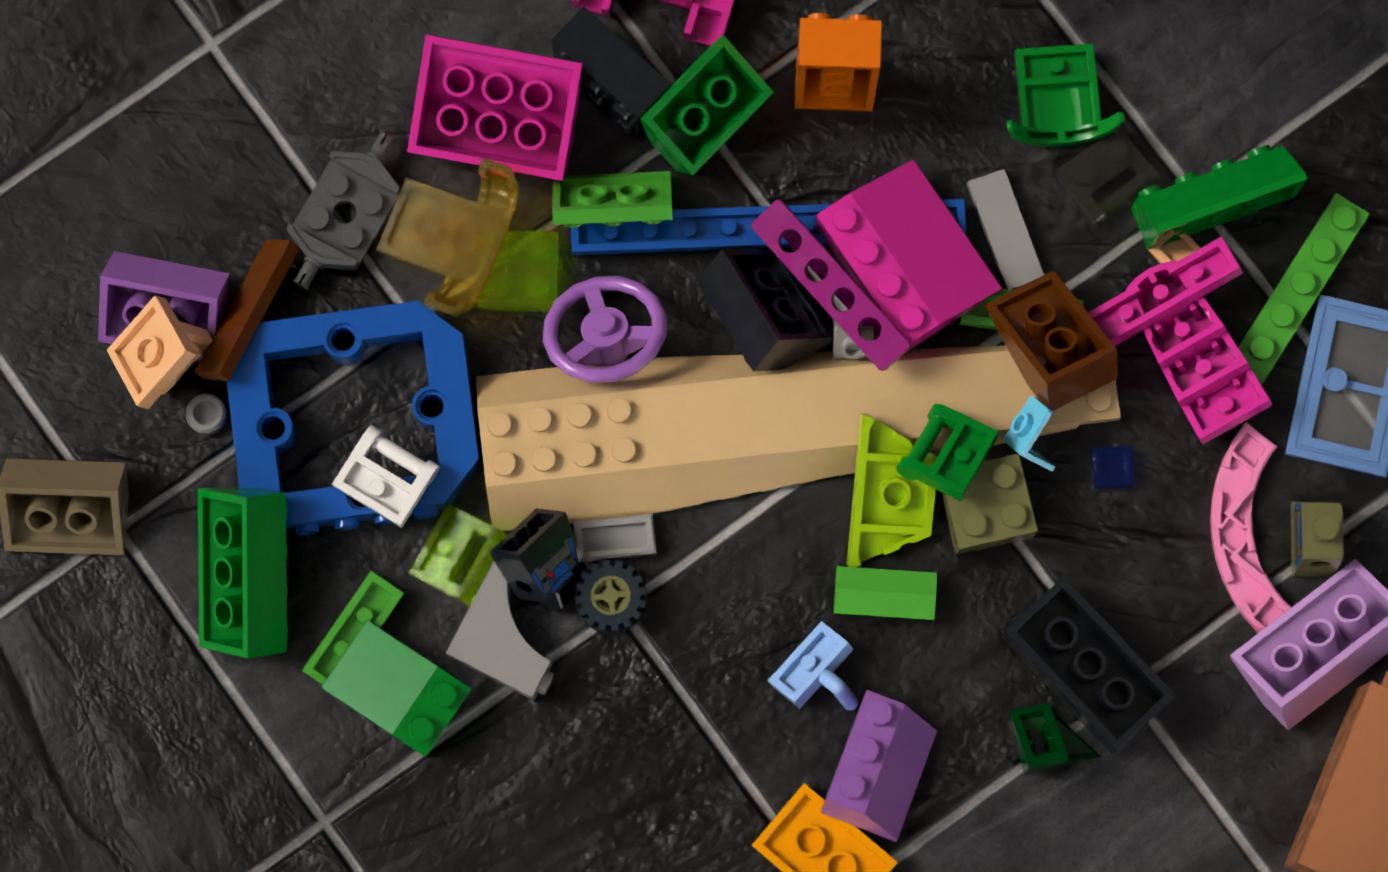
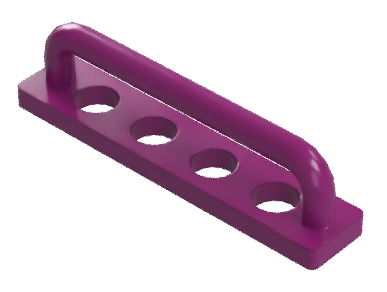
(781, 222)

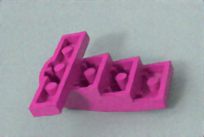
(1189, 338)

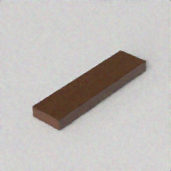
(247, 310)

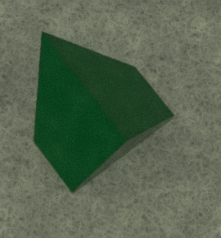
(1046, 740)

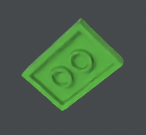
(612, 199)

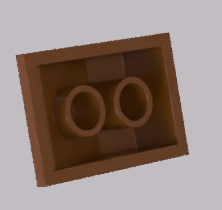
(1054, 341)

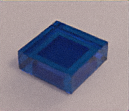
(1112, 467)

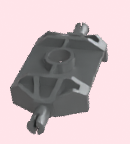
(350, 180)

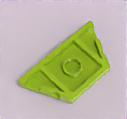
(884, 504)

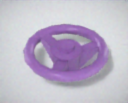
(605, 332)

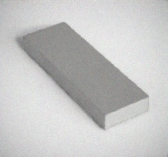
(1005, 229)

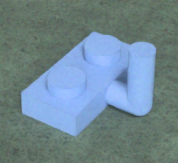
(814, 666)

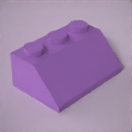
(131, 281)
(880, 767)

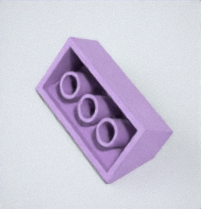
(1317, 645)

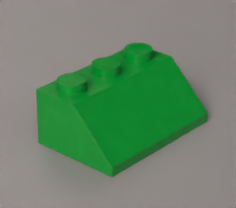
(704, 107)

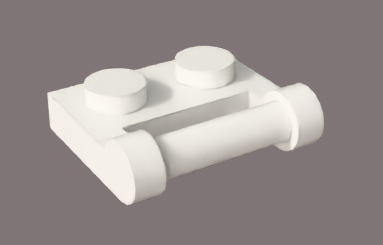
(377, 486)

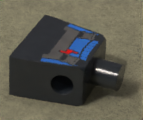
(539, 558)

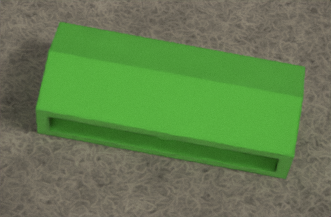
(885, 593)

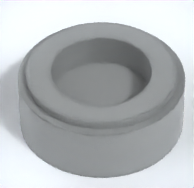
(206, 414)

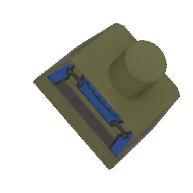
(1316, 538)

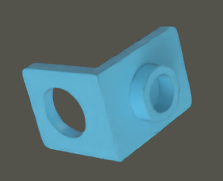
(1026, 429)

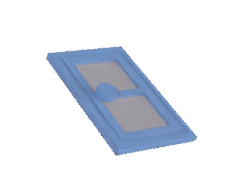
(1344, 389)

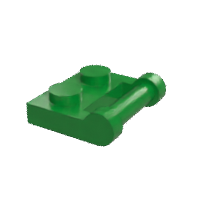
(959, 457)

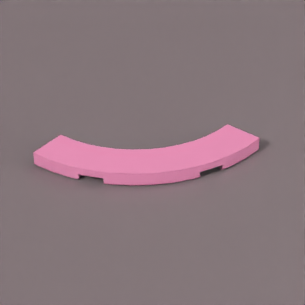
(1233, 529)

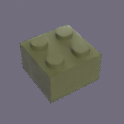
(993, 509)

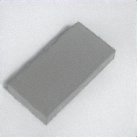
(615, 538)

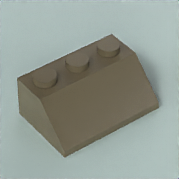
(64, 506)

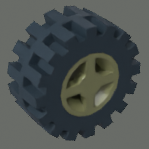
(608, 583)

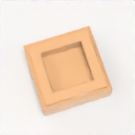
(1175, 250)

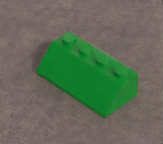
(1218, 196)
(242, 571)

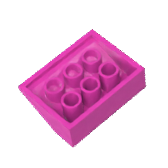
(495, 107)
(907, 252)

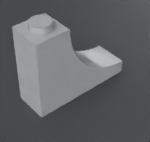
(493, 644)

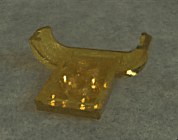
(453, 234)

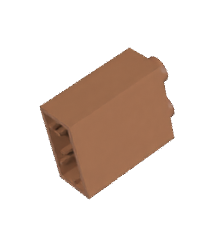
(1349, 808)

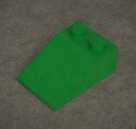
(396, 688)

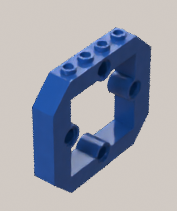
(448, 380)

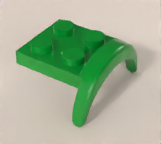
(1059, 97)

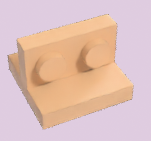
(156, 351)

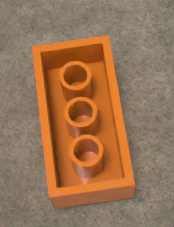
(837, 62)

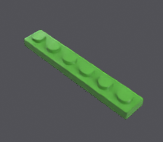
(1301, 285)

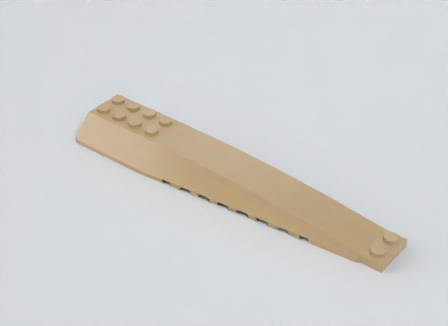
(721, 431)

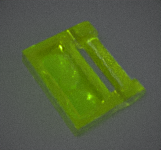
(449, 547)

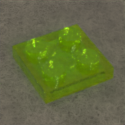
(523, 273)

